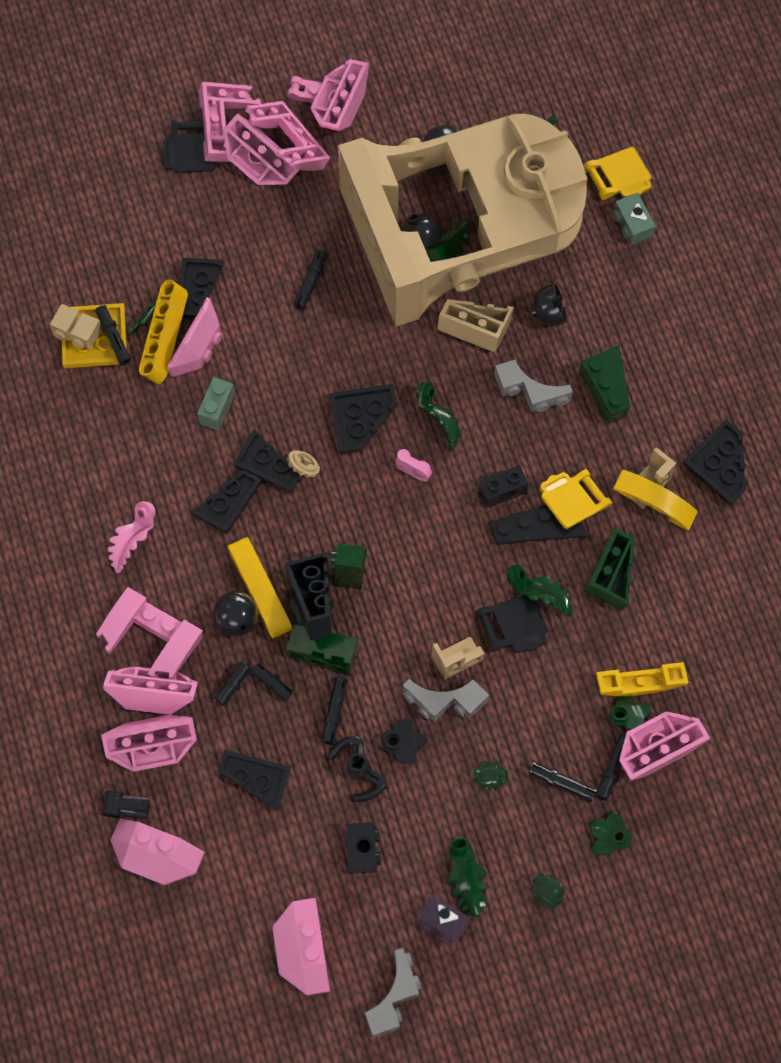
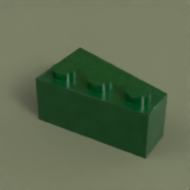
(607, 383)
(348, 565)
(612, 570)
(330, 652)

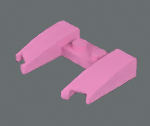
(213, 101)
(307, 153)
(133, 608)

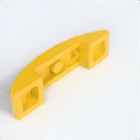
(657, 497)
(642, 682)

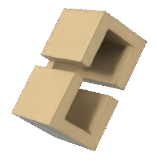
(80, 331)

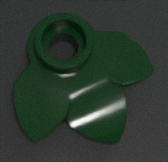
(632, 713)
(606, 832)

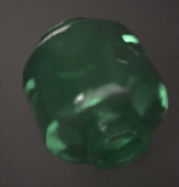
(490, 776)
(547, 891)

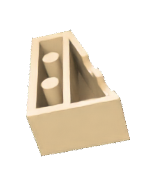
(475, 323)

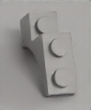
(538, 396)
(433, 704)
(385, 1017)

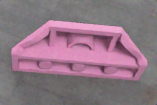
(341, 95)
(255, 153)
(197, 343)
(142, 693)
(150, 742)
(660, 743)
(154, 852)
(301, 947)

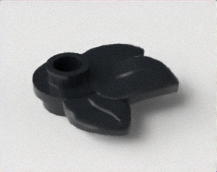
(407, 741)

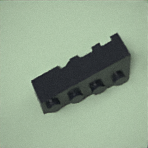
(310, 588)

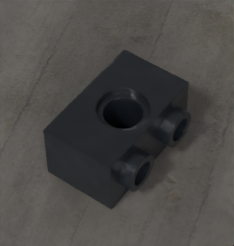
(503, 486)
(362, 862)

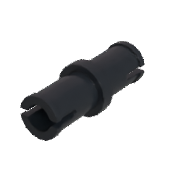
(271, 681)
(232, 683)

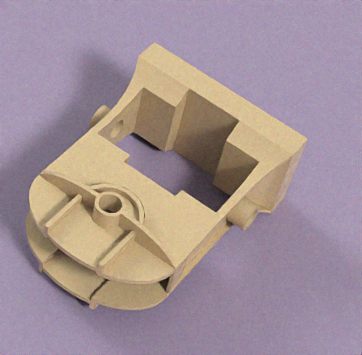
(519, 178)

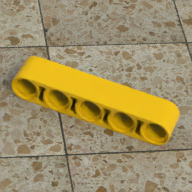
(163, 331)
(259, 587)

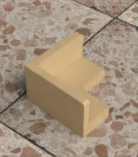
(658, 470)
(457, 657)

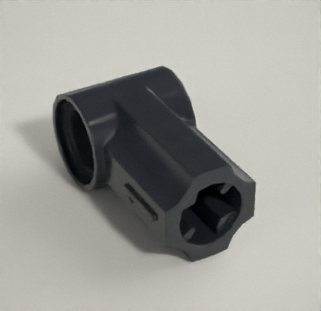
(119, 804)

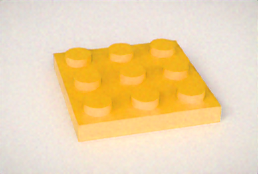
(101, 351)

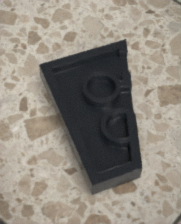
(198, 278)
(266, 463)
(229, 502)
(256, 776)

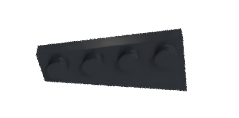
(533, 525)

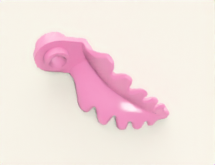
(130, 534)

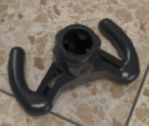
(359, 759)

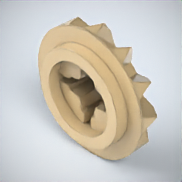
(303, 463)

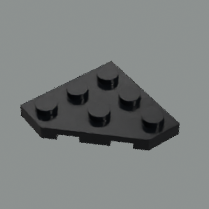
(360, 415)
(720, 462)

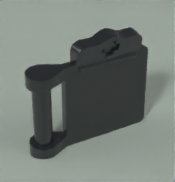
(186, 151)
(519, 624)

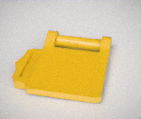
(624, 173)
(569, 499)

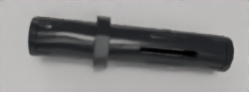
(314, 271)
(109, 327)
(332, 718)
(610, 775)
(564, 782)

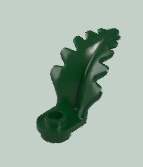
(450, 242)
(425, 393)
(539, 588)
(466, 877)

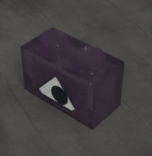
(443, 920)

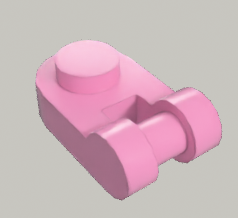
(311, 89)
(413, 467)

